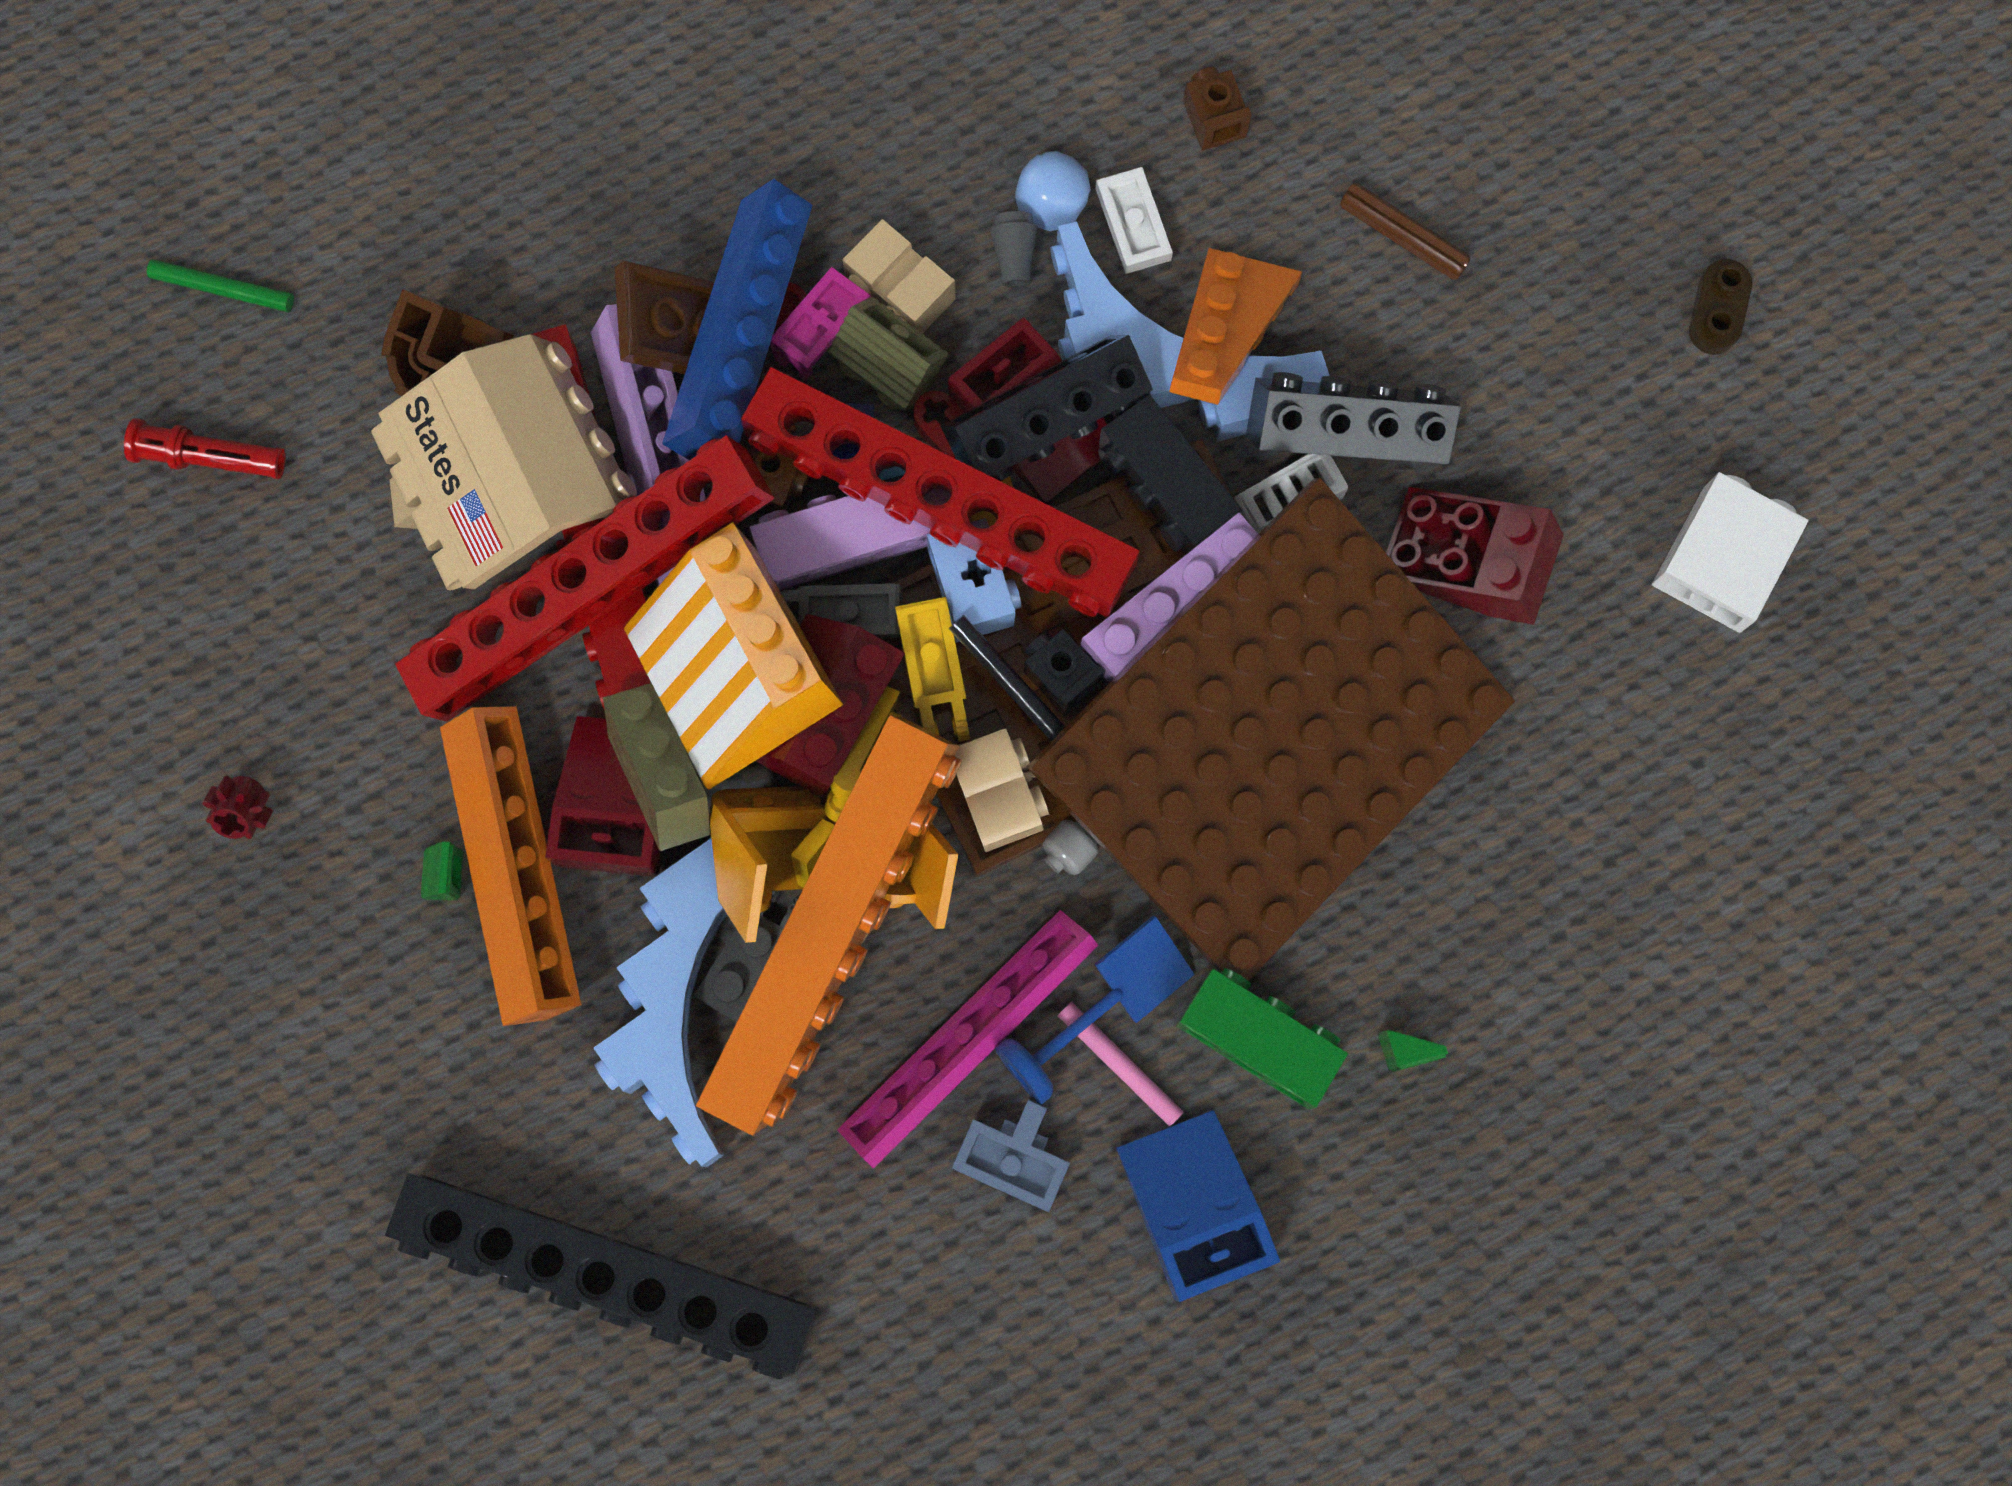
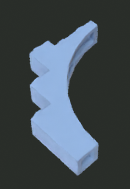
(1101, 311)
(662, 980)

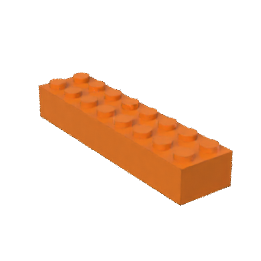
(828, 926)

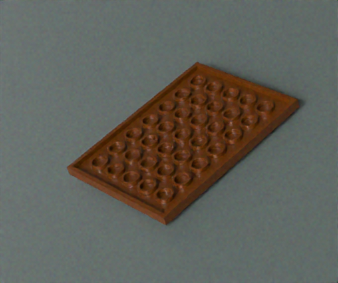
(1273, 733)

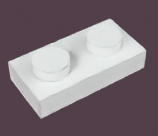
(1133, 220)

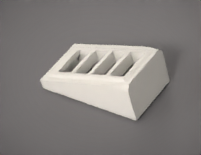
(1301, 470)

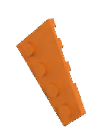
(1228, 321)

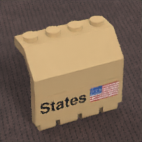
(499, 457)

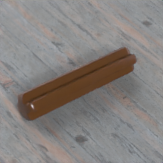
(1405, 231)

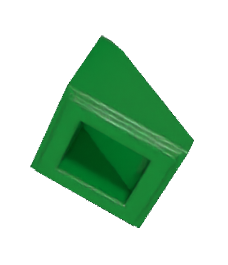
(442, 872)
(1408, 1051)

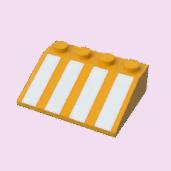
(729, 657)

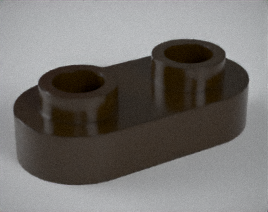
(1720, 303)

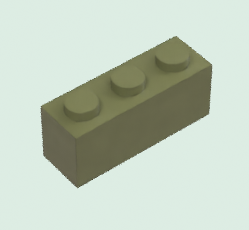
(657, 767)

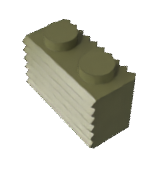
(886, 354)

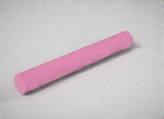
(1124, 1067)

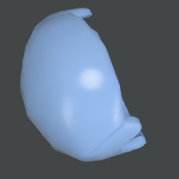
(1053, 189)

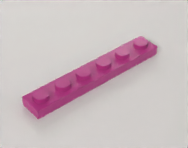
(967, 1038)

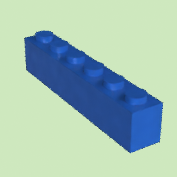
(739, 319)

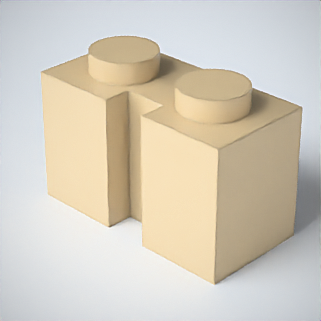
(899, 277)

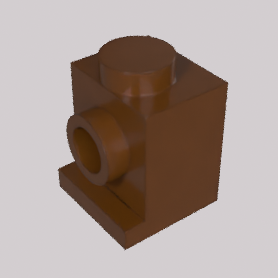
(1214, 120)

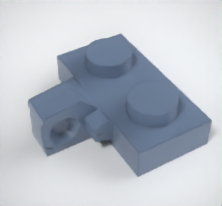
(1014, 1158)

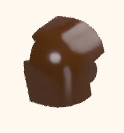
(428, 336)

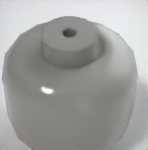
(1069, 848)

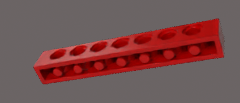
(785, 401)
(609, 581)

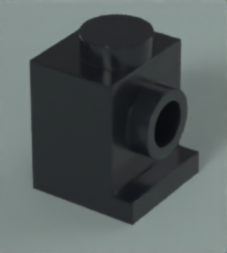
(1066, 687)

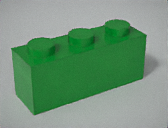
(1263, 1037)

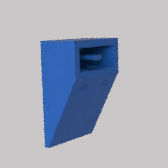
(1197, 1206)

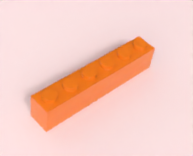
(509, 865)

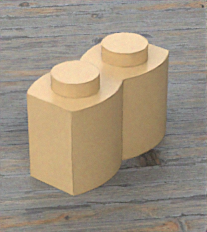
(998, 791)

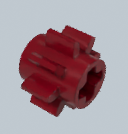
(237, 807)

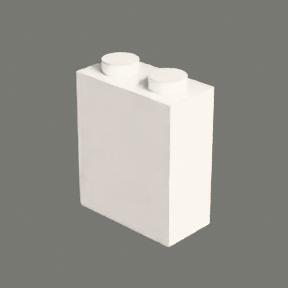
(1730, 551)

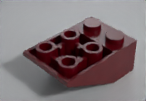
(1004, 364)
(1477, 552)
(596, 812)

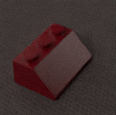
(859, 672)

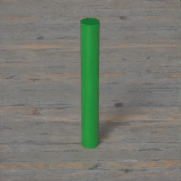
(220, 285)

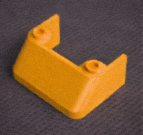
(763, 826)

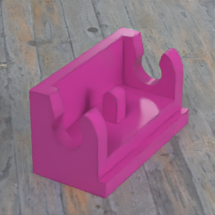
(815, 322)

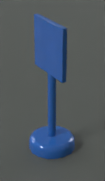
(1141, 976)

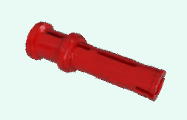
(179, 453)

